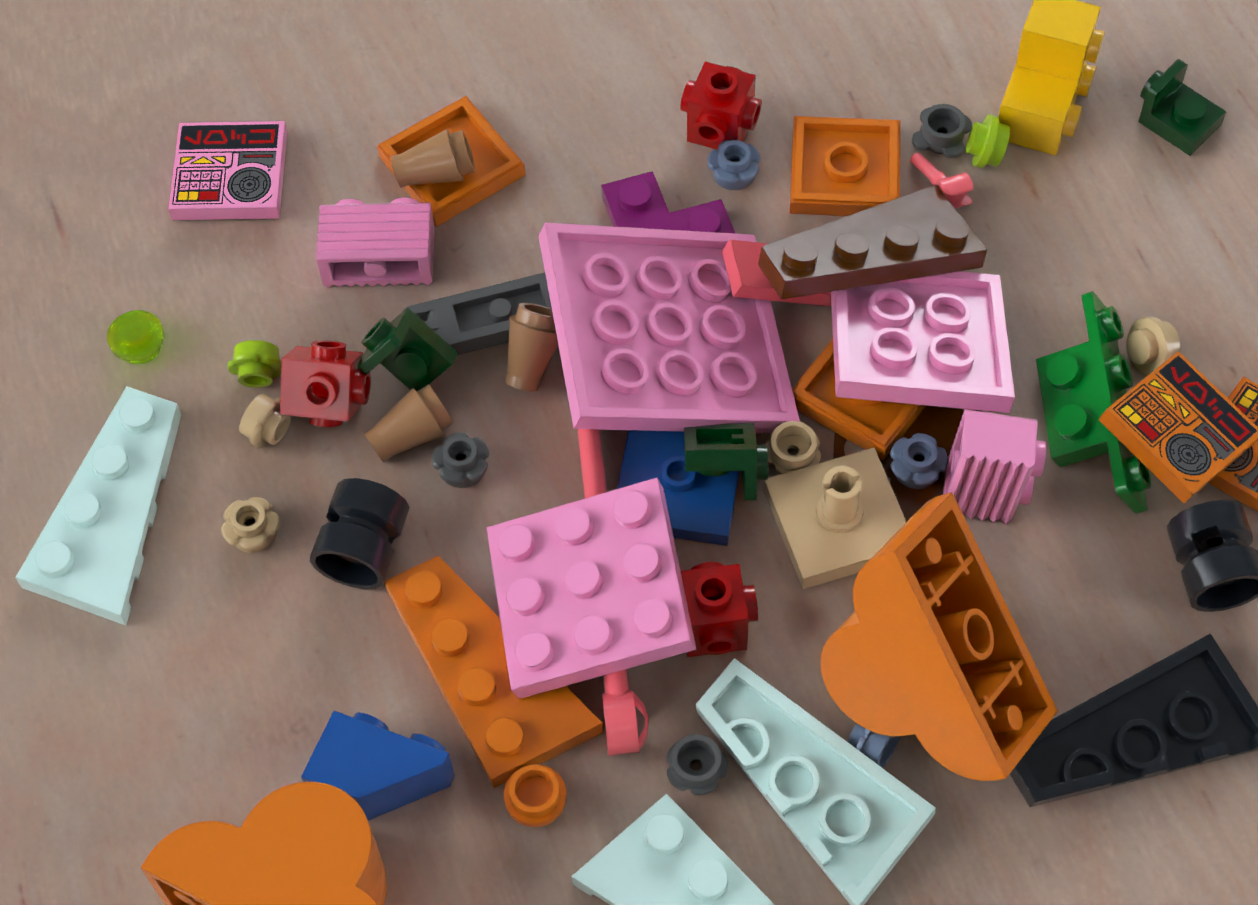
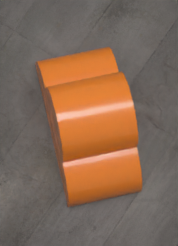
(938, 651)
(292, 849)

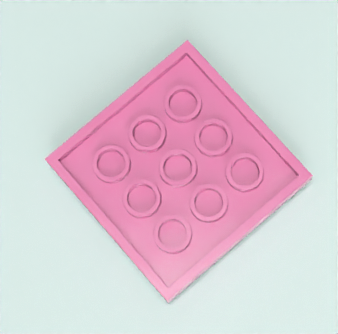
(657, 332)

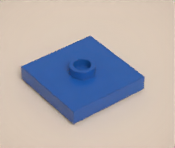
(696, 503)

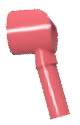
(953, 187)

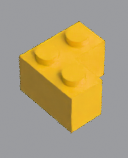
(1051, 73)

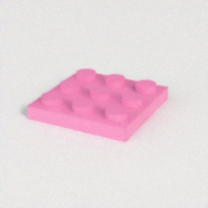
(924, 342)
(589, 589)

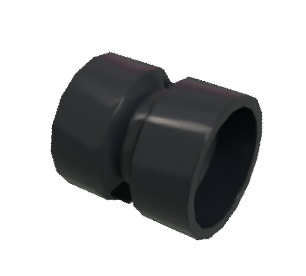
(360, 533)
(1217, 555)

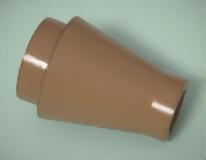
(435, 160)
(530, 345)
(410, 423)

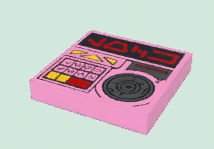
(228, 170)

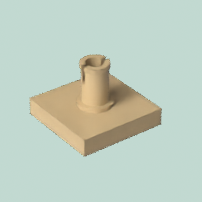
(834, 515)

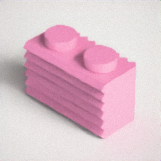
(375, 243)
(994, 464)

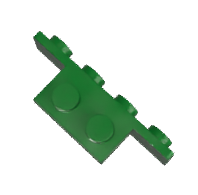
(1076, 392)

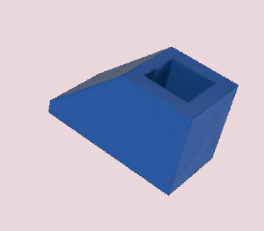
(377, 764)

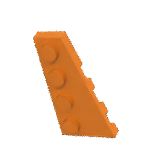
(469, 663)

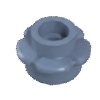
(734, 174)
(913, 473)
(873, 745)

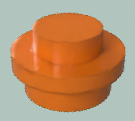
(535, 795)

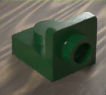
(1177, 110)
(407, 350)
(727, 448)

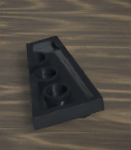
(1148, 725)

